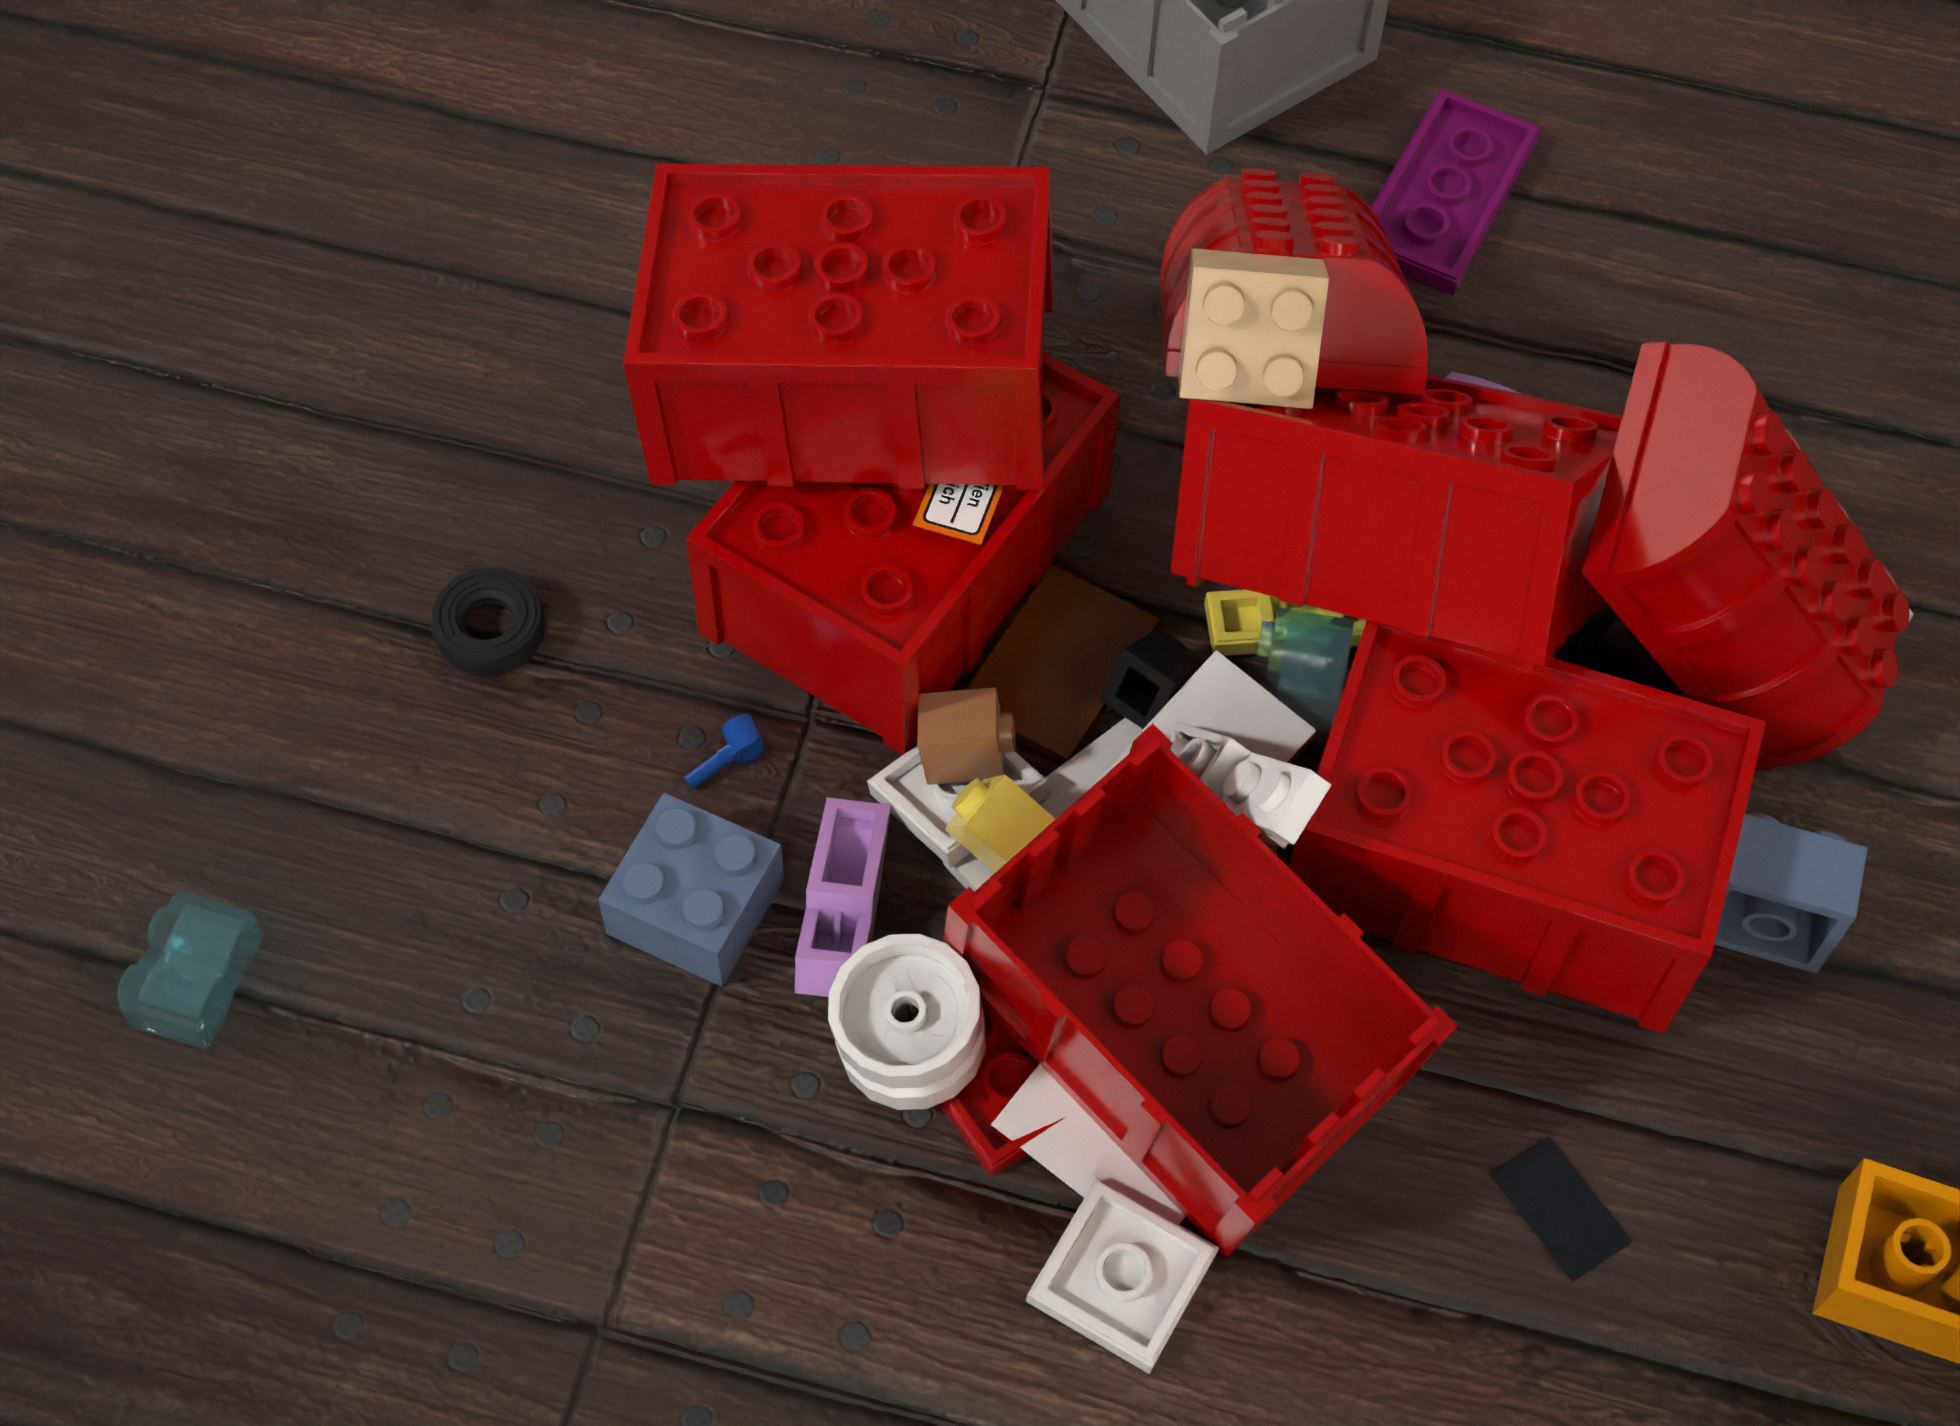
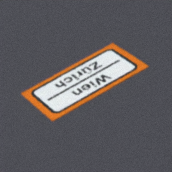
(959, 510)

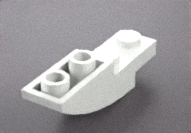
(1267, 790)

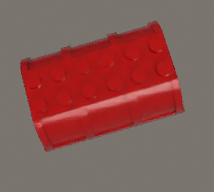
(1370, 319)
(1741, 559)

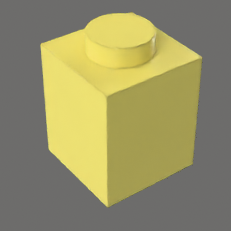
(996, 820)

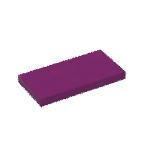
(1452, 187)

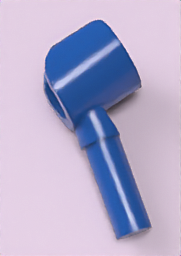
(742, 746)

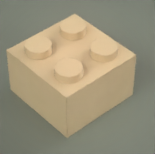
(1252, 328)

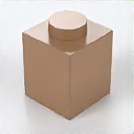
(963, 735)

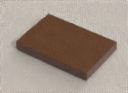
(1059, 661)

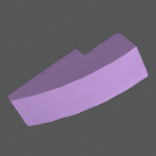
(841, 891)

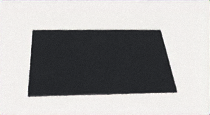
(1561, 1209)

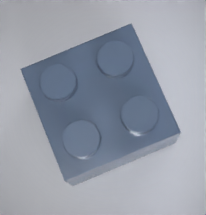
(692, 889)
(1790, 893)

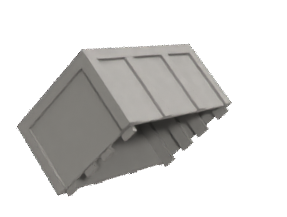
(1232, 61)

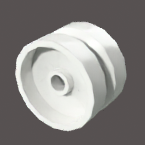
(908, 1021)

